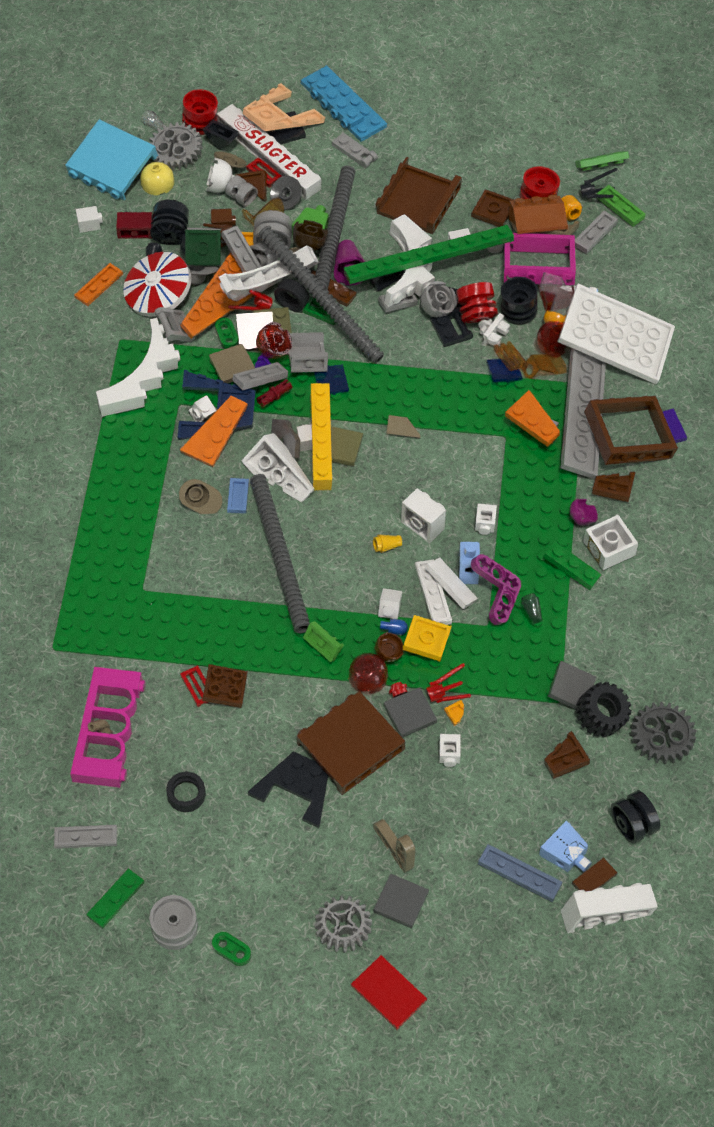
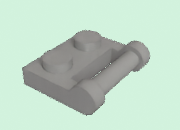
(175, 319)

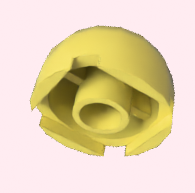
(157, 178)

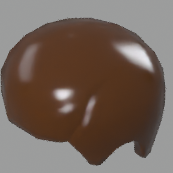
(389, 647)

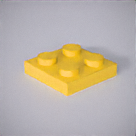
(427, 638)

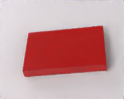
(388, 992)

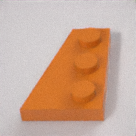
(533, 419)

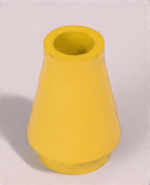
(386, 542)

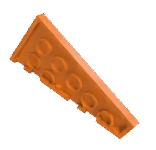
(212, 302)

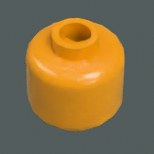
(572, 207)

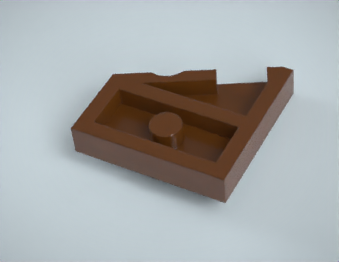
(614, 486)
(566, 757)

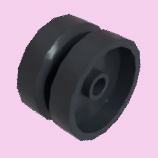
(635, 816)

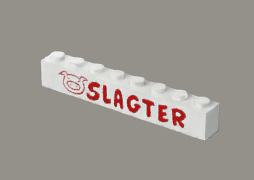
(269, 150)

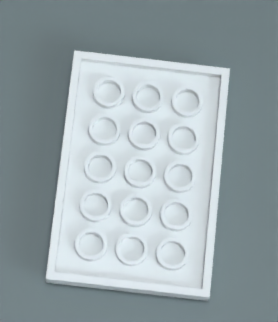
(616, 333)

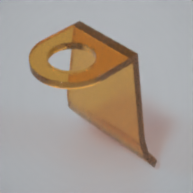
(275, 205)
(545, 363)

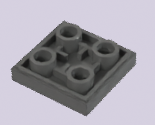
(570, 684)
(410, 712)
(401, 900)

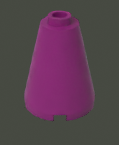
(346, 255)

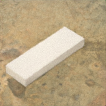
(451, 583)

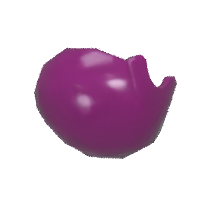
(580, 510)

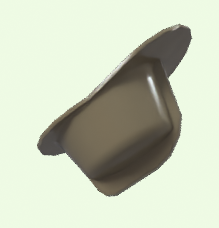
(200, 497)

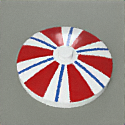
(156, 283)

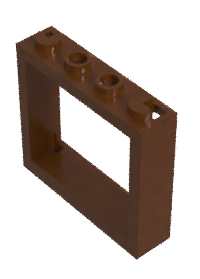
(635, 453)

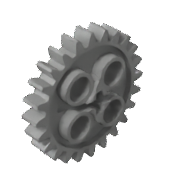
(177, 145)

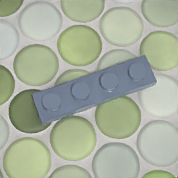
(520, 873)

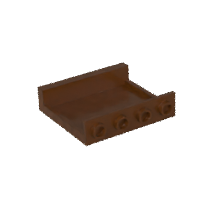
(418, 196)
(351, 741)

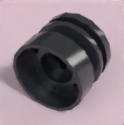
(169, 221)
(519, 300)

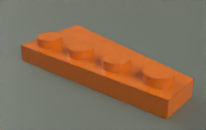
(213, 436)

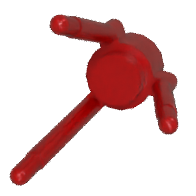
(261, 301)
(437, 691)

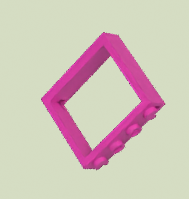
(544, 244)

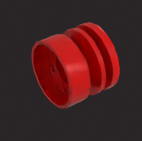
(199, 109)
(477, 302)

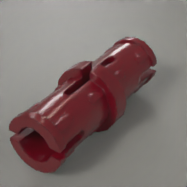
(274, 393)

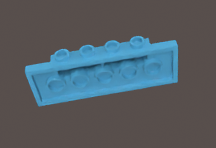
(343, 103)

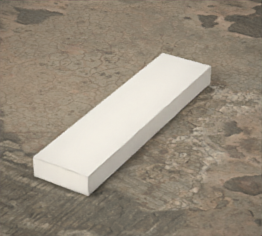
(433, 595)

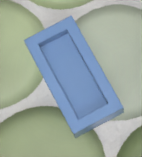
(238, 495)

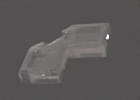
(555, 285)

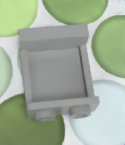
(308, 352)

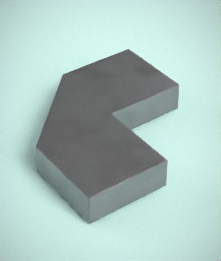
(284, 430)

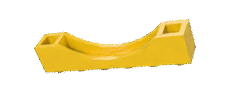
(321, 436)

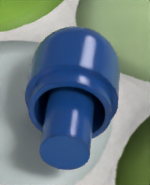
(395, 626)

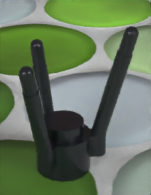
(588, 190)

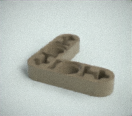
(402, 848)

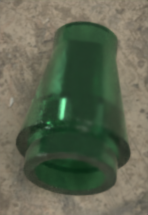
(532, 607)

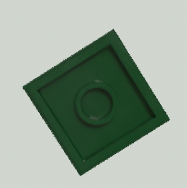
(203, 247)

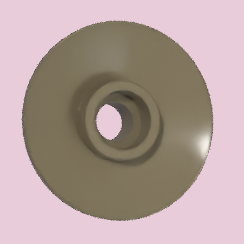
(231, 159)

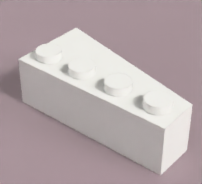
(608, 906)

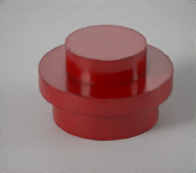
(398, 689)

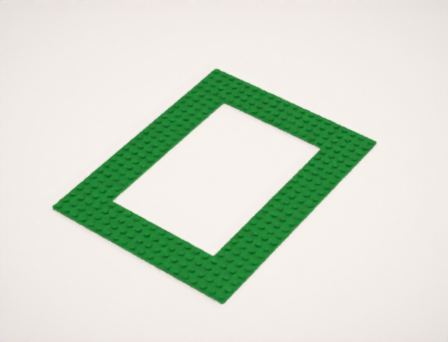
(115, 617)

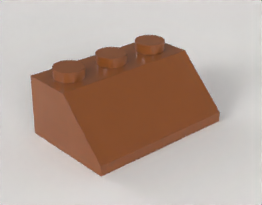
(537, 214)

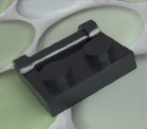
(446, 330)

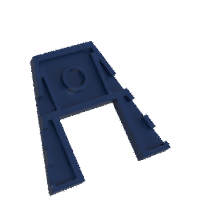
(200, 382)

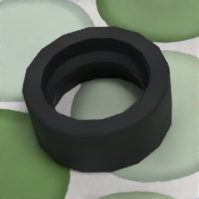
(294, 288)
(187, 806)

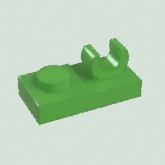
(322, 641)

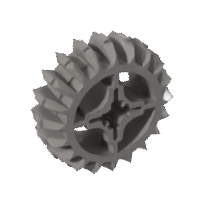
(330, 913)

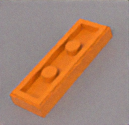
(98, 284)

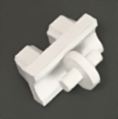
(490, 328)

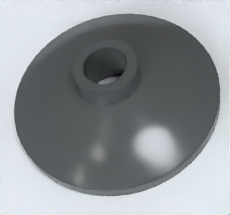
(283, 187)

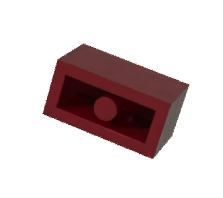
(133, 225)

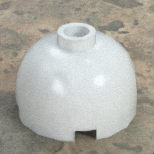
(219, 176)

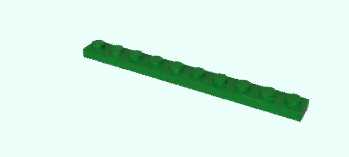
(428, 254)

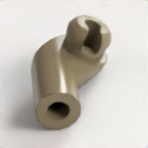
(100, 726)

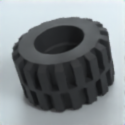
(613, 700)

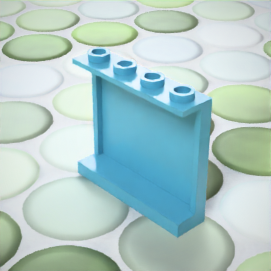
(110, 159)

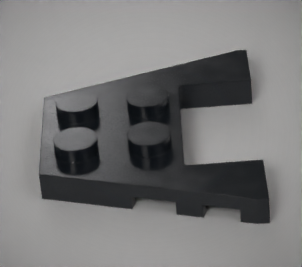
(300, 777)

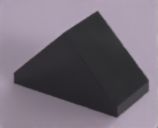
(220, 134)

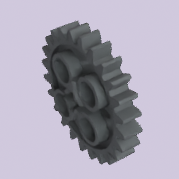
(680, 728)

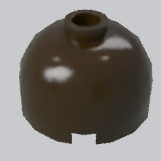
(309, 234)

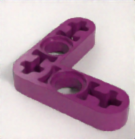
(504, 587)

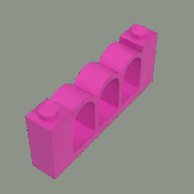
(106, 771)

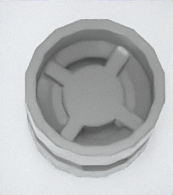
(241, 190)

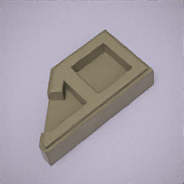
(401, 426)

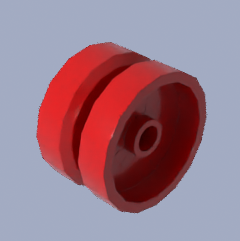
(539, 182)

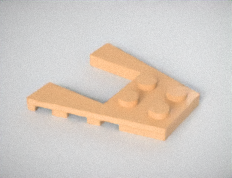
(270, 117)

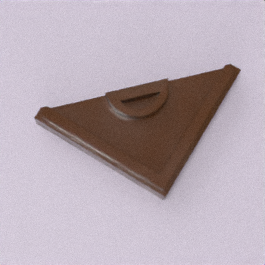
(258, 180)

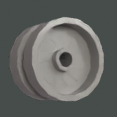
(279, 223)
(173, 922)

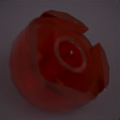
(548, 338)
(273, 341)
(368, 673)

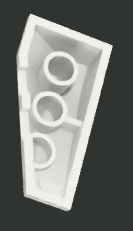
(278, 465)

